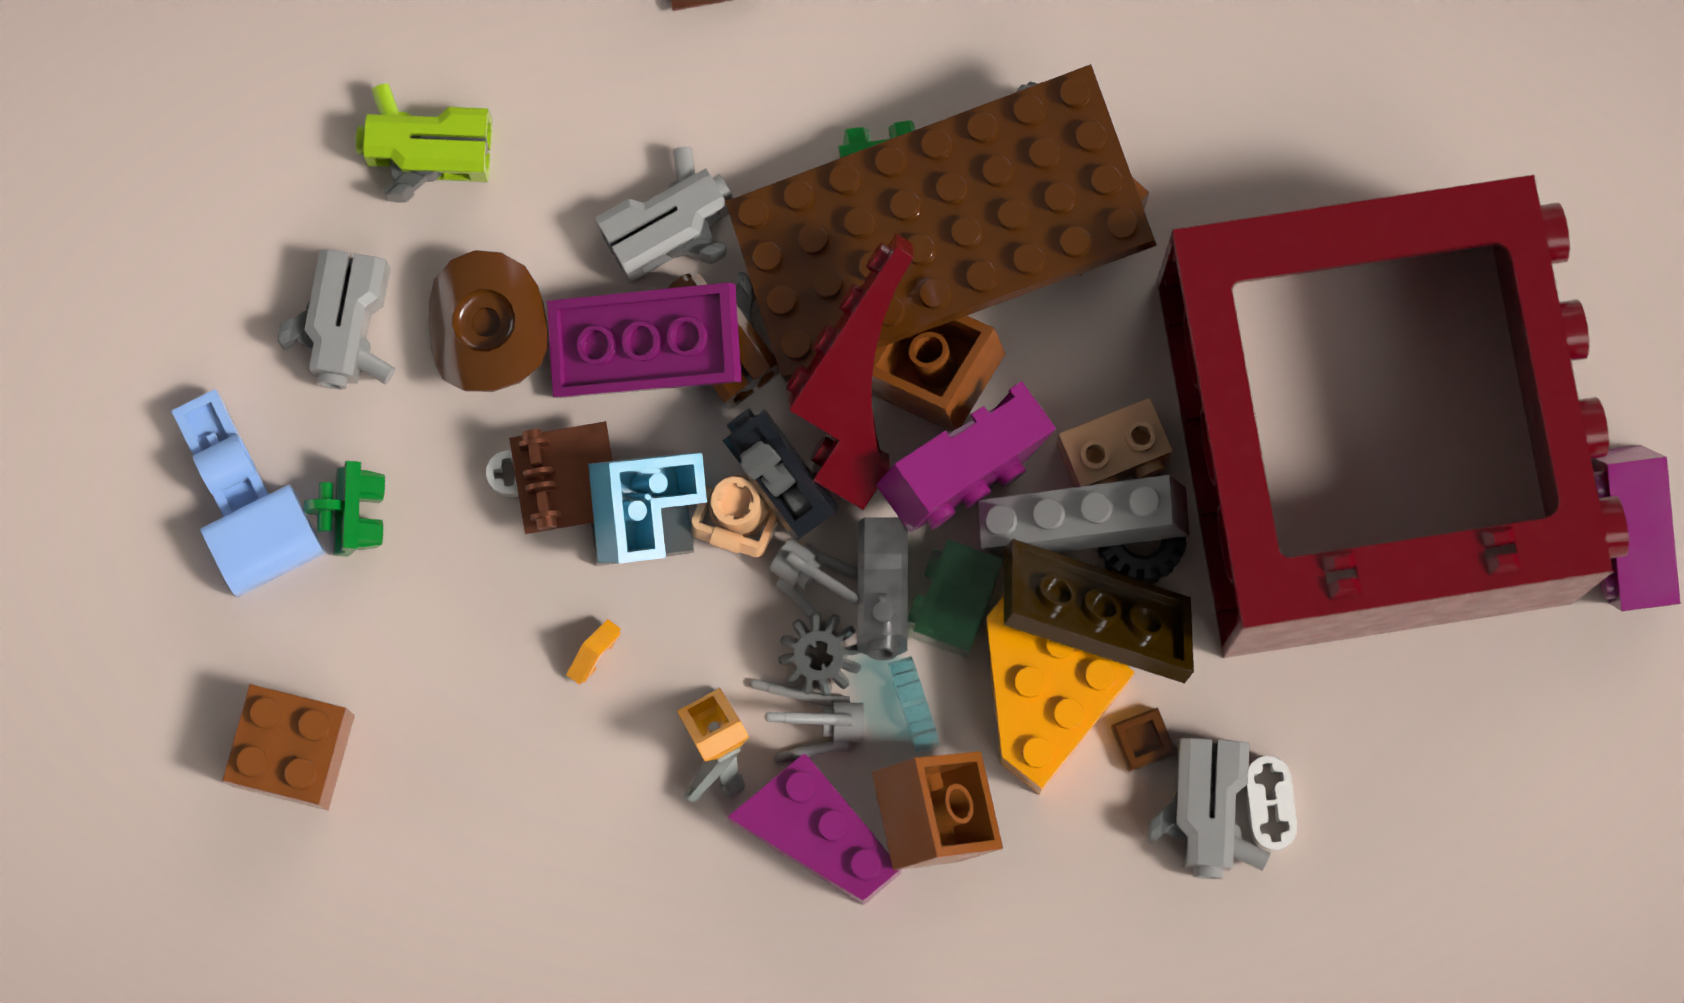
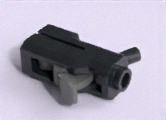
(779, 473)

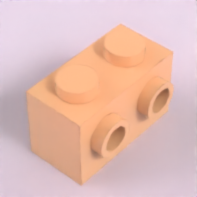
(1116, 446)

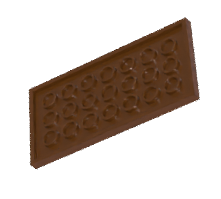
(985, 197)

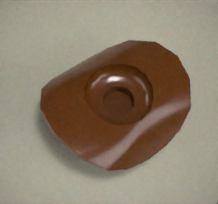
(486, 322)

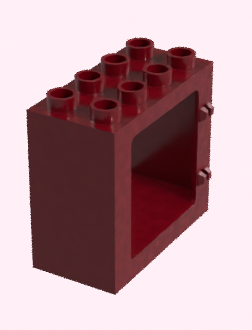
(1411, 583)

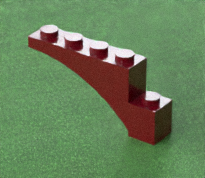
(838, 382)

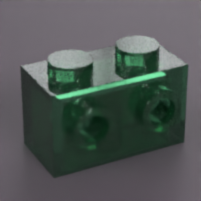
(956, 597)

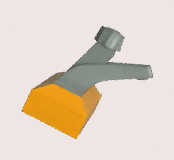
(718, 738)

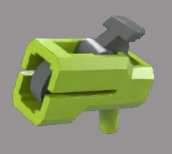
(423, 146)

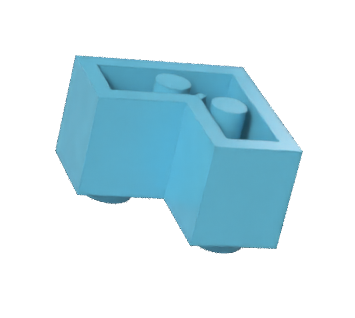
(630, 499)

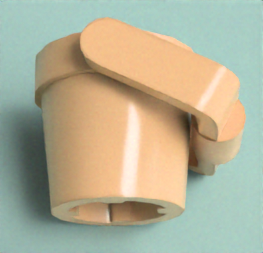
(738, 514)

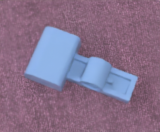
(259, 531)

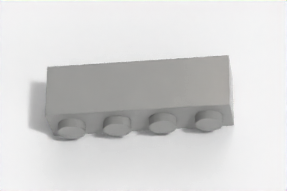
(1086, 516)

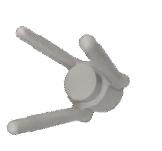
(801, 566)
(840, 721)

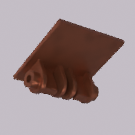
(555, 474)

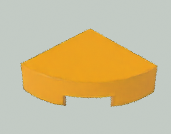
(591, 650)

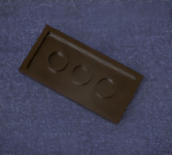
(1098, 611)

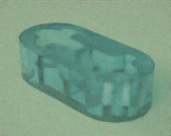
(913, 704)

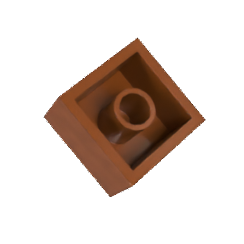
(939, 370)
(288, 747)
(937, 810)

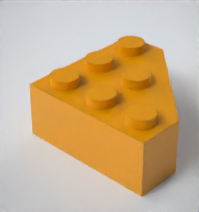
(1045, 698)

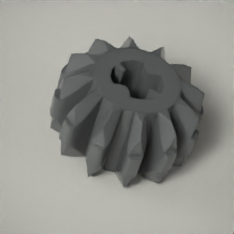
(805, 660)

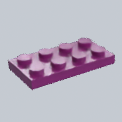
(644, 340)

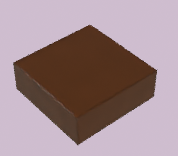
(1143, 739)

